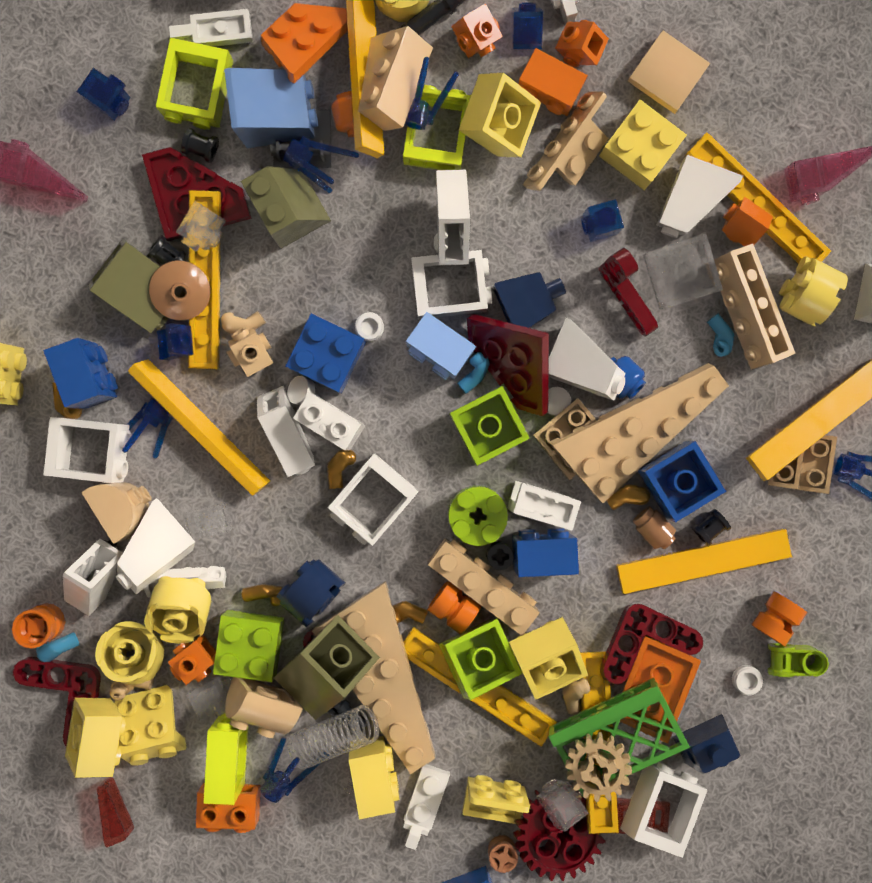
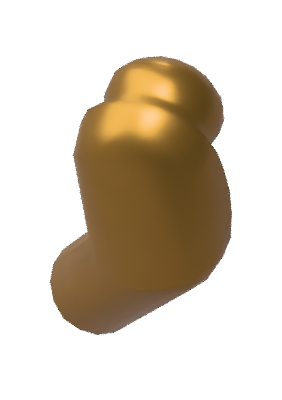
(261, 592)

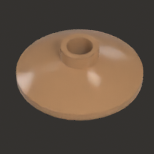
(179, 274)

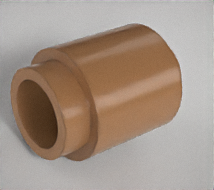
(654, 528)

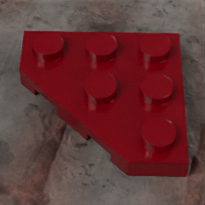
(173, 176)
(516, 359)

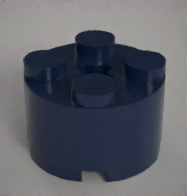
(311, 591)

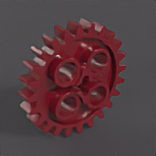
(536, 828)

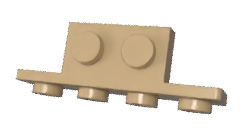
(573, 147)

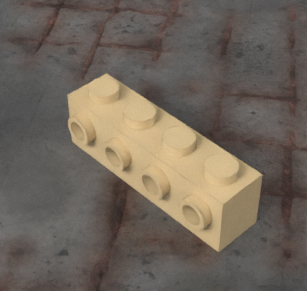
(752, 307)
(484, 587)

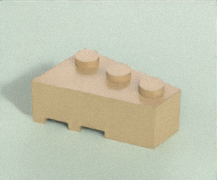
(392, 76)

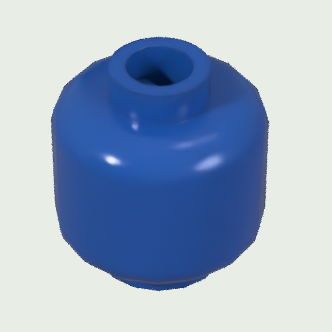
(633, 376)

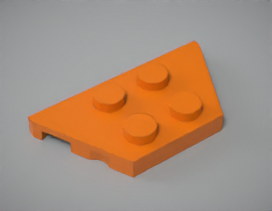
(303, 36)

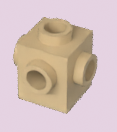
(255, 359)

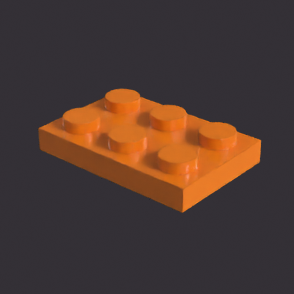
(674, 675)

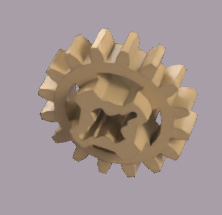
(608, 761)

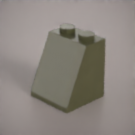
(285, 203)
(125, 284)
(327, 668)

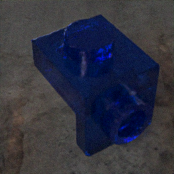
(527, 26)
(175, 342)

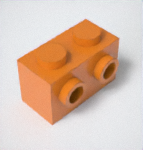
(552, 82)
(241, 816)

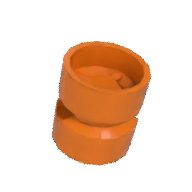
(454, 606)
(779, 618)
(38, 625)

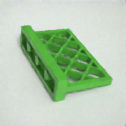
(612, 711)

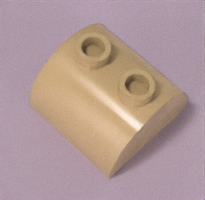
(118, 508)
(261, 706)

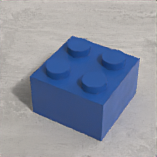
(326, 353)
(81, 373)
(681, 481)
(545, 553)

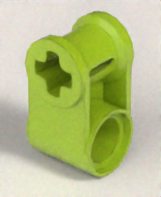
(791, 661)

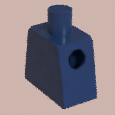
(527, 298)
(709, 745)

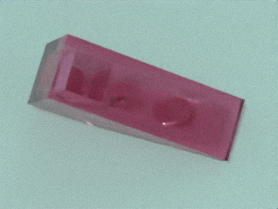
(28, 170)
(817, 175)

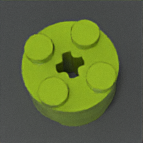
(489, 527)

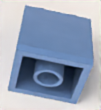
(269, 106)

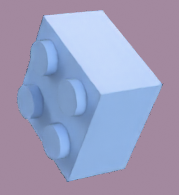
(439, 346)

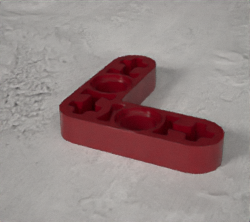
(616, 273)
(644, 628)
(71, 682)

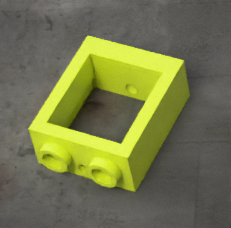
(197, 54)
(434, 158)
(224, 762)

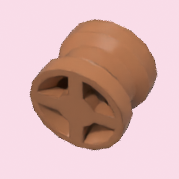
(506, 859)

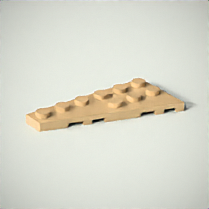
(632, 434)
(389, 683)

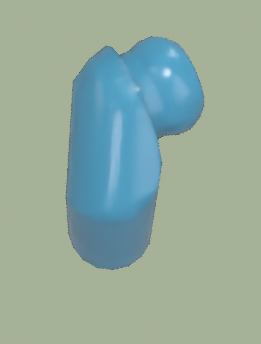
(723, 336)
(476, 375)
(53, 649)

